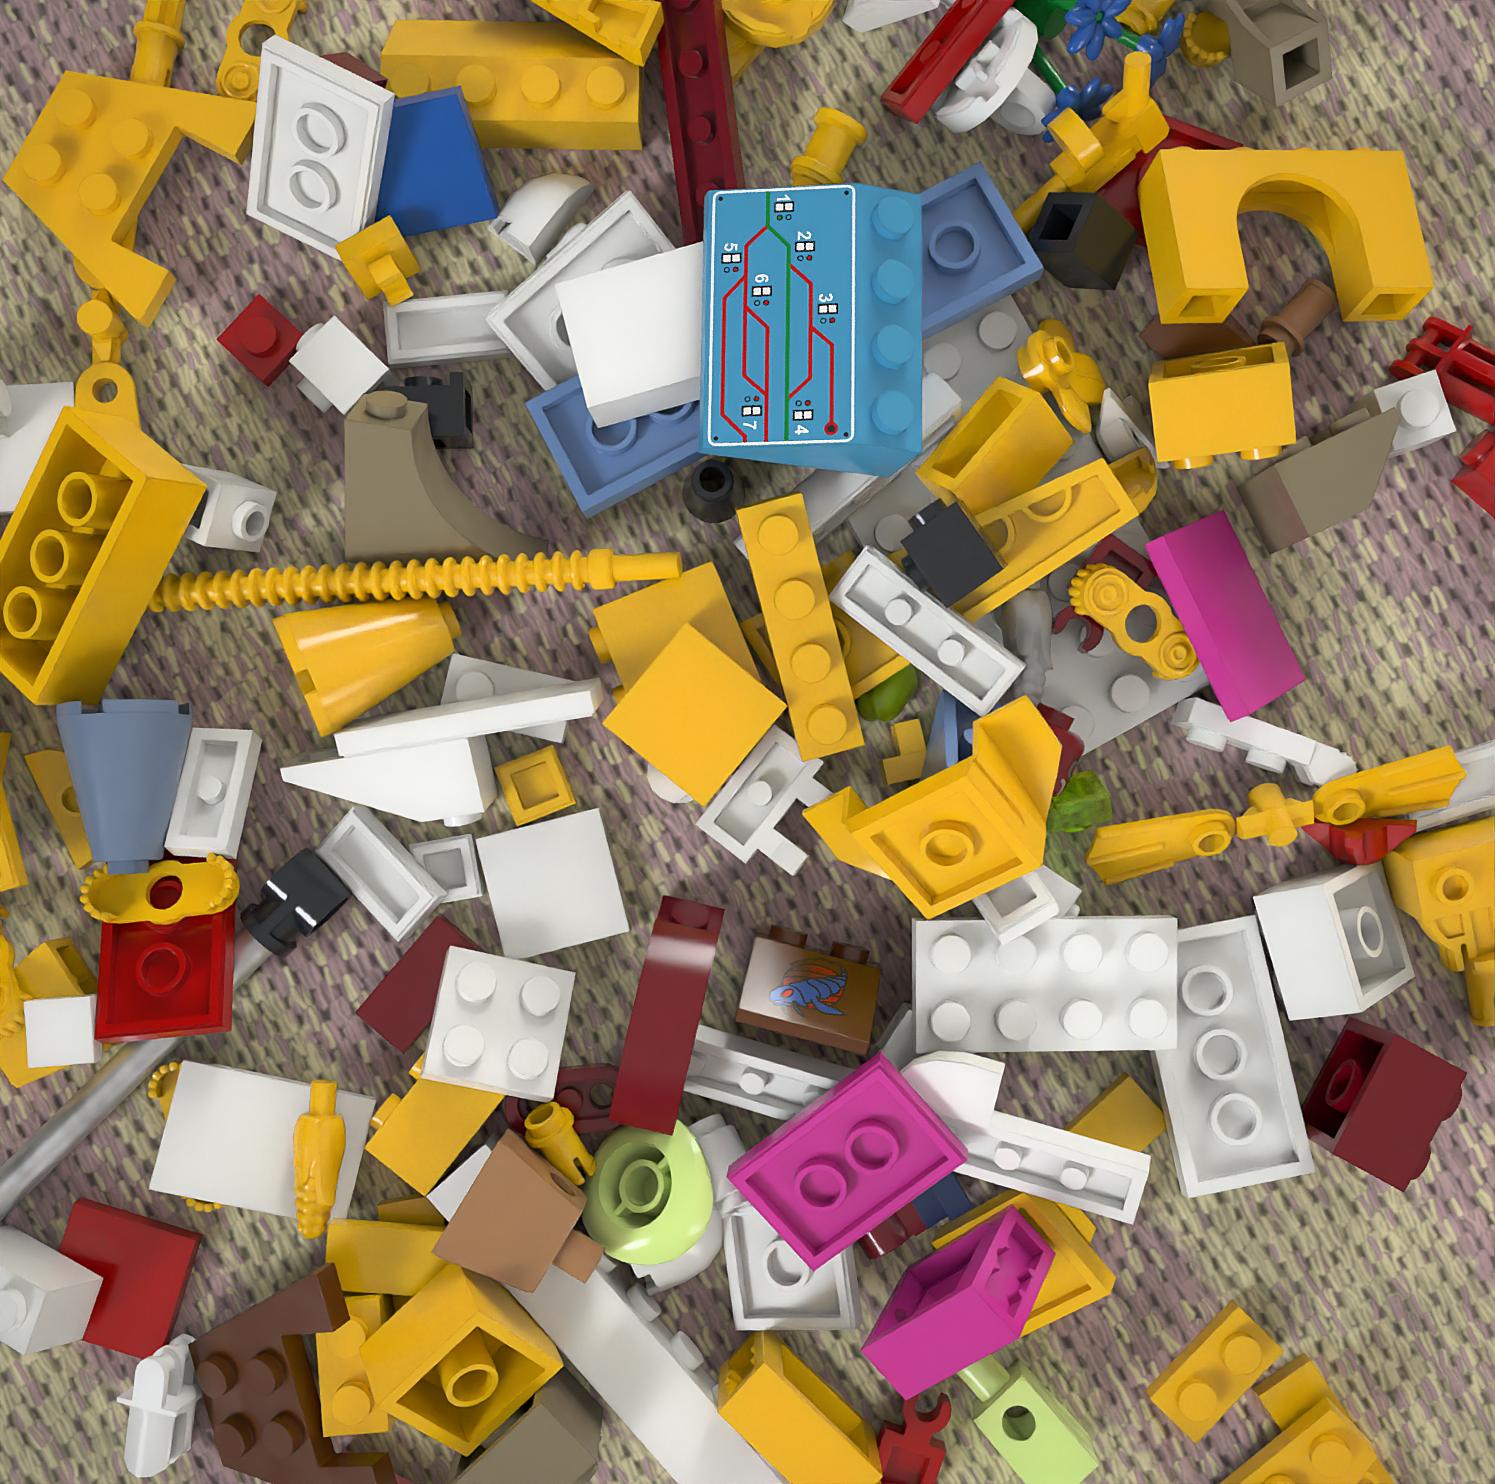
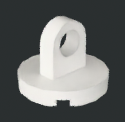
(999, 83)

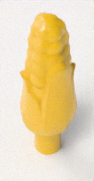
(318, 1155)

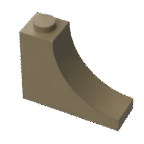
(403, 498)

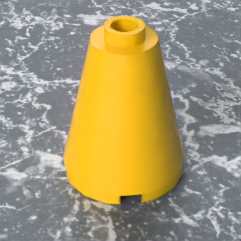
(363, 652)

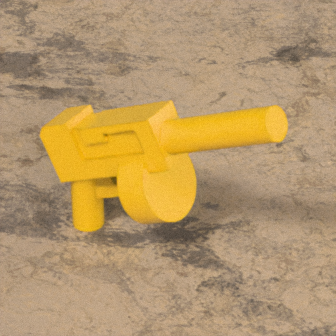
(1098, 153)

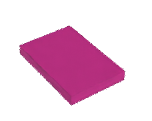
(1225, 614)
(847, 1162)

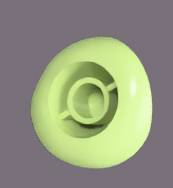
(648, 1195)

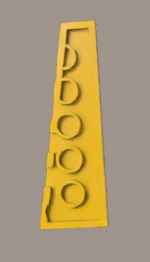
(1030, 533)

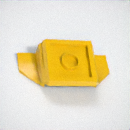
(962, 825)

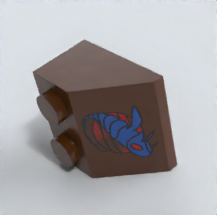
(809, 990)

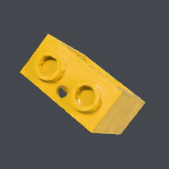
(795, 1416)

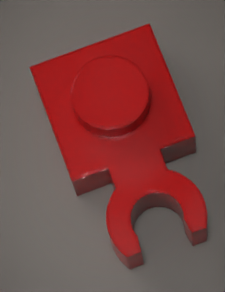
(908, 1450)

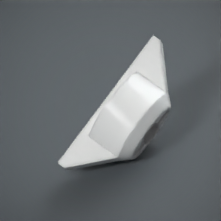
(1123, 428)

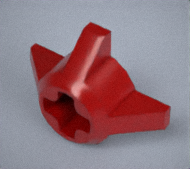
(1363, 840)

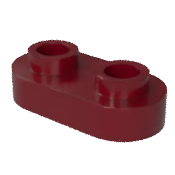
(572, 1092)

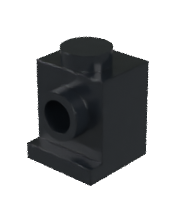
(448, 407)

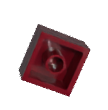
(1381, 1102)

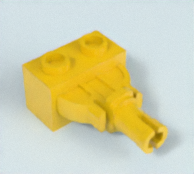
(1450, 889)

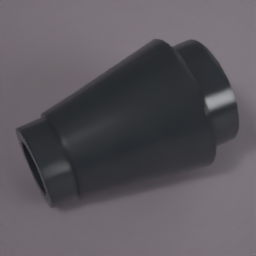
(718, 505)

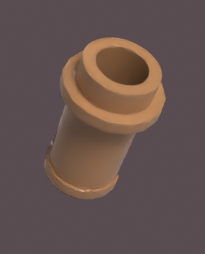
(1299, 317)

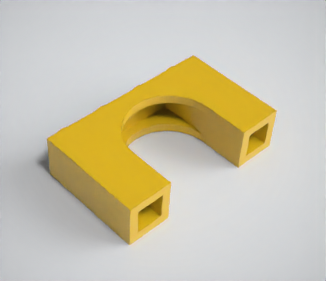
(1349, 200)

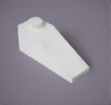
(418, 782)

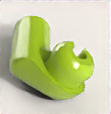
(889, 696)

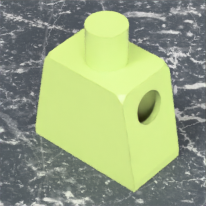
(1041, 1444)

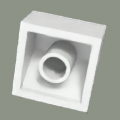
(1333, 940)

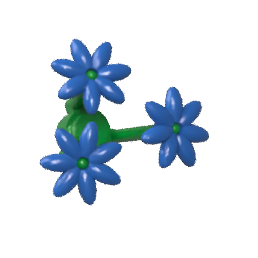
(1094, 22)

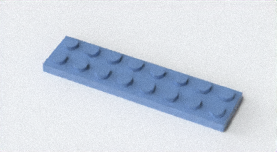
(968, 262)

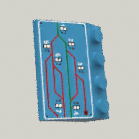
(812, 327)

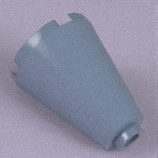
(125, 774)

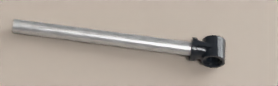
(296, 903)

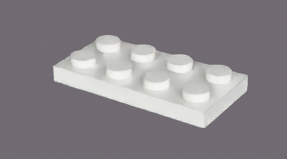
(1051, 989)
(1231, 1079)

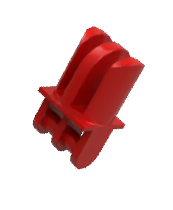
(1463, 371)

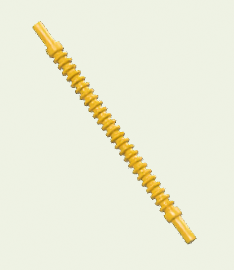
(599, 569)

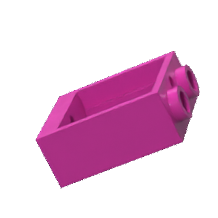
(959, 1303)

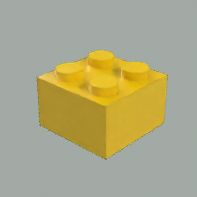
(1222, 405)
(458, 1359)

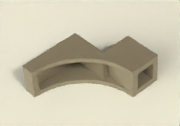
(1275, 46)

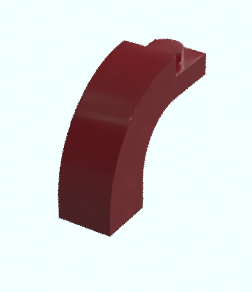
(666, 1015)

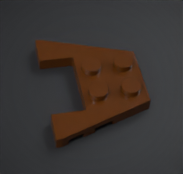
(265, 1393)

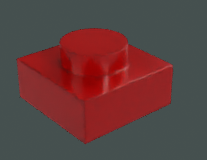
(262, 340)

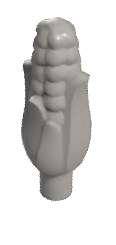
(1027, 635)

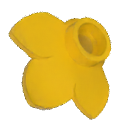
(1055, 365)

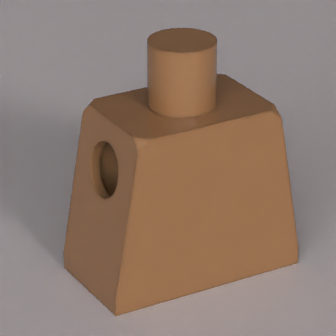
(519, 1221)

